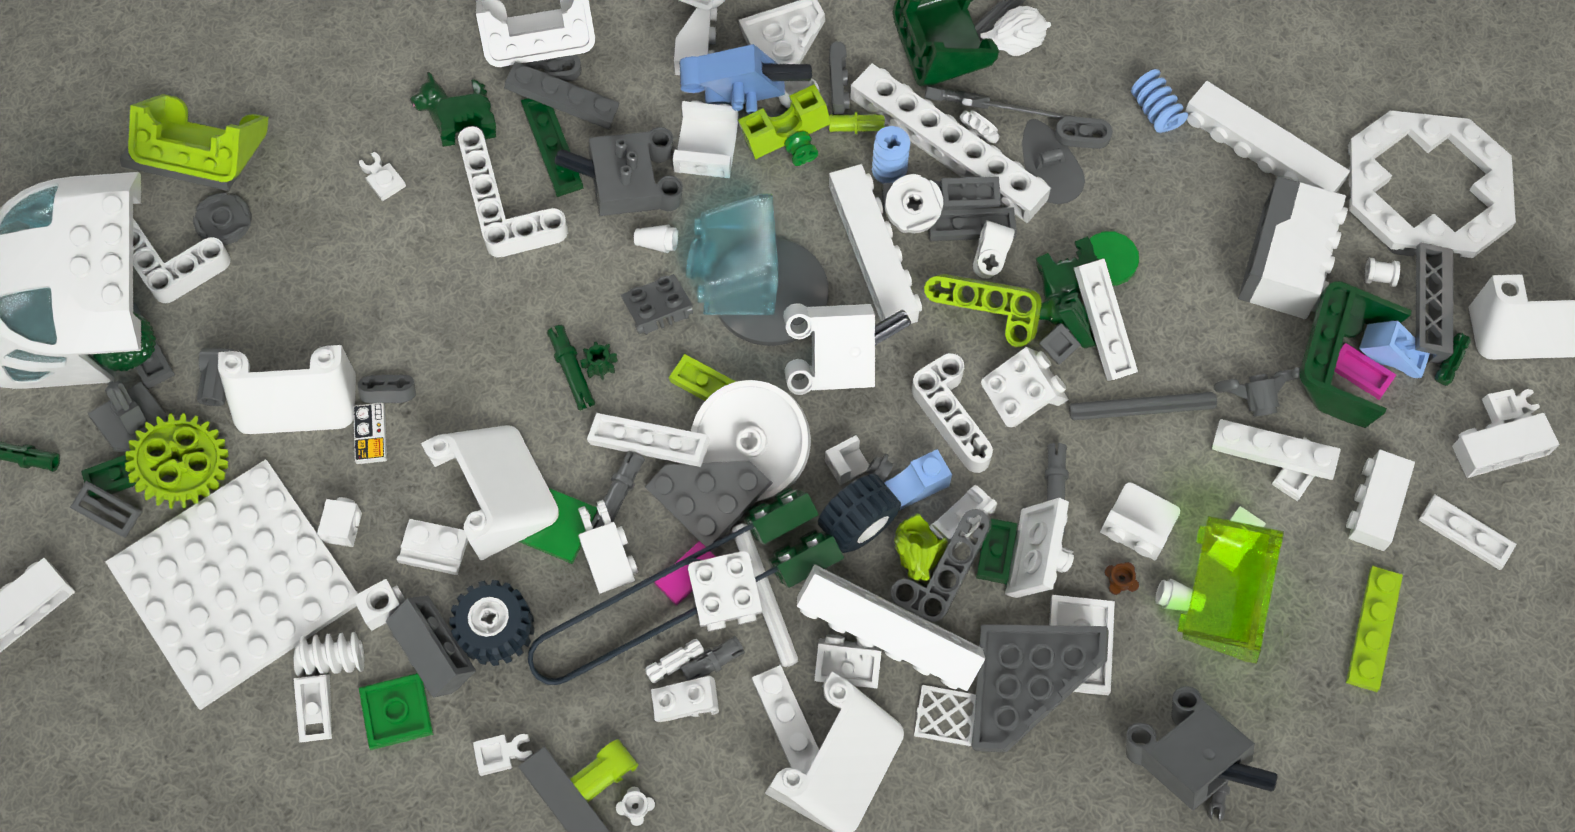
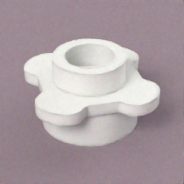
(644, 805)

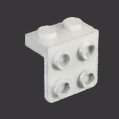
(1023, 386)
(1141, 521)
(725, 590)

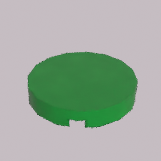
(1119, 254)

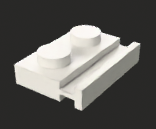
(433, 547)

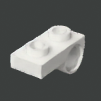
(685, 699)

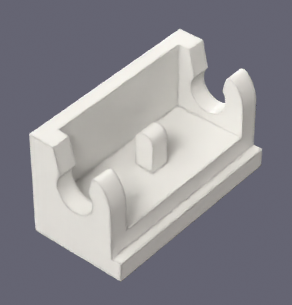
(949, 521)

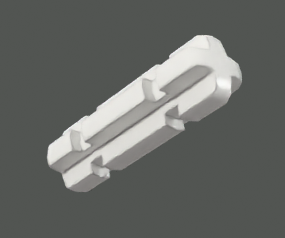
(674, 660)

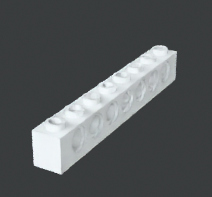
(876, 81)

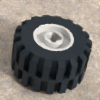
(859, 513)
(492, 622)

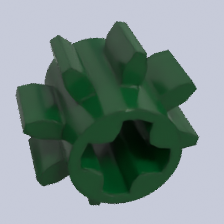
(599, 367)

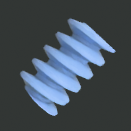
(1157, 103)
(890, 154)

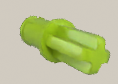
(856, 123)

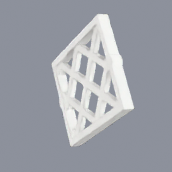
(946, 715)

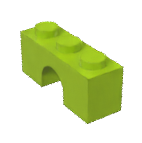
(767, 134)

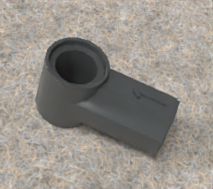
(210, 386)

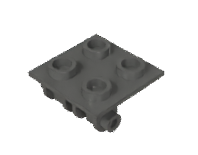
(656, 302)

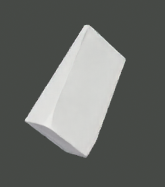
(313, 705)

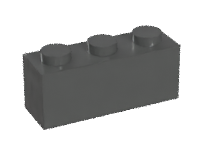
(430, 646)

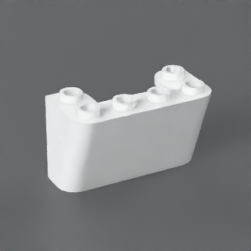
(1518, 327)

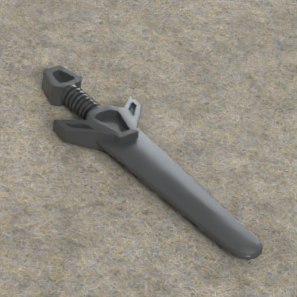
(981, 101)

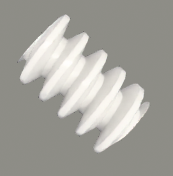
(328, 655)

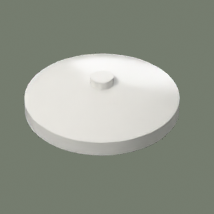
(759, 426)

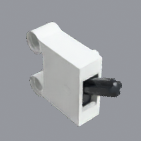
(841, 345)

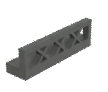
(1440, 301)

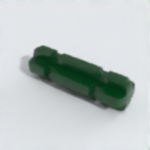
(1451, 364)

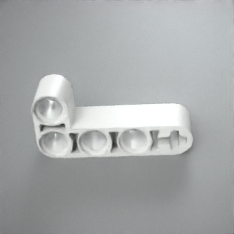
(957, 416)

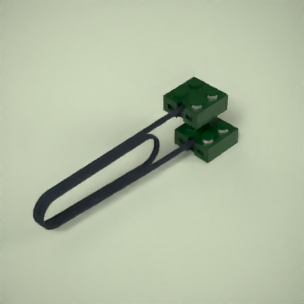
(766, 523)

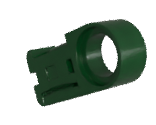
(1077, 320)

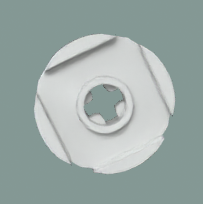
(920, 189)

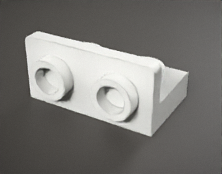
(848, 660)

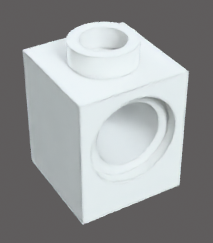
(339, 522)
(368, 598)

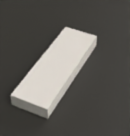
(1467, 532)

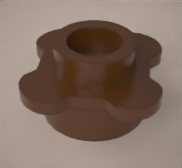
(1126, 570)

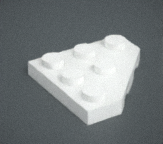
(785, 30)

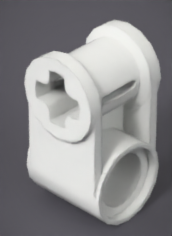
(992, 244)

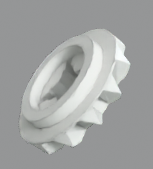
(980, 125)

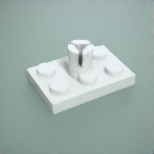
(1039, 549)

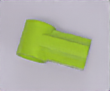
(609, 767)

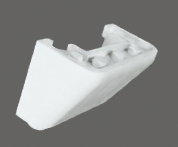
(535, 34)
(290, 398)

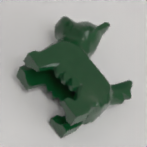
(456, 112)
(1060, 279)

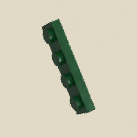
(549, 141)

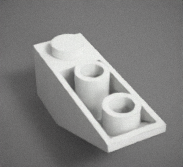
(695, 36)

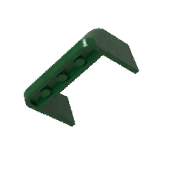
(1340, 315)

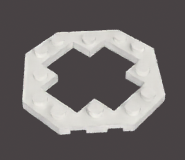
(1429, 131)

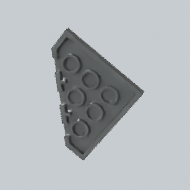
(1029, 675)

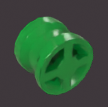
(801, 148)

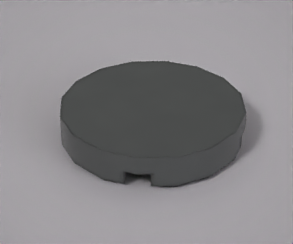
(228, 224)

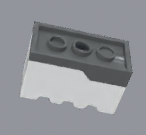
(1293, 248)

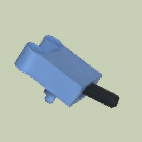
(739, 77)

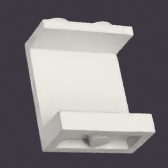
(706, 139)

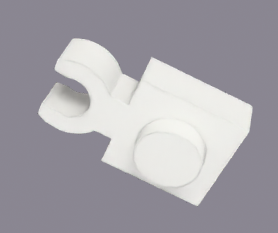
(384, 179)
(1507, 405)
(496, 754)

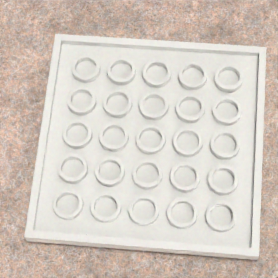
(233, 583)

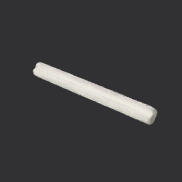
(768, 602)

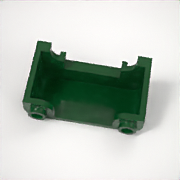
(941, 40)

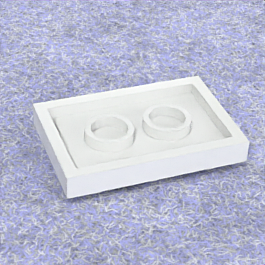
(1087, 612)

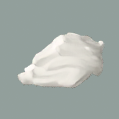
(1018, 30)

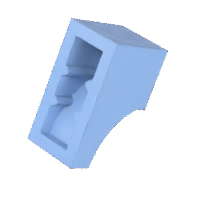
(1394, 346)
(920, 479)

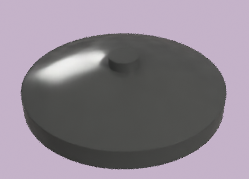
(799, 281)

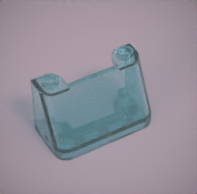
(739, 257)

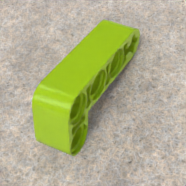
(983, 302)

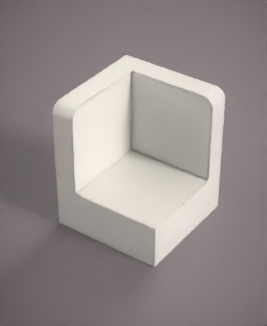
(846, 460)

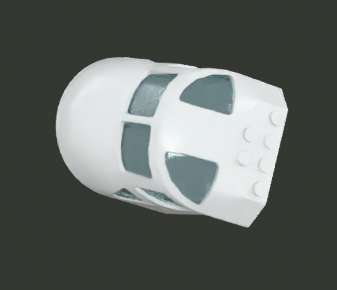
(67, 280)

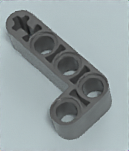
(949, 561)

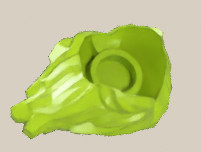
(918, 547)

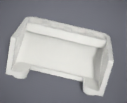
(504, 482)
(847, 764)

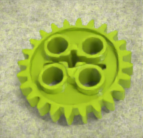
(166, 438)

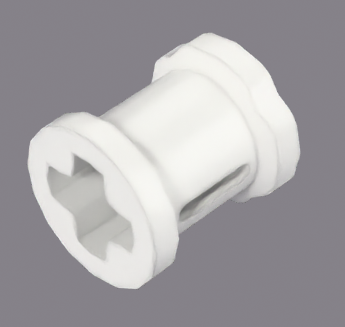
(1382, 272)

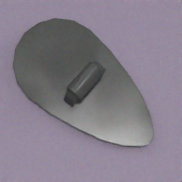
(1052, 162)

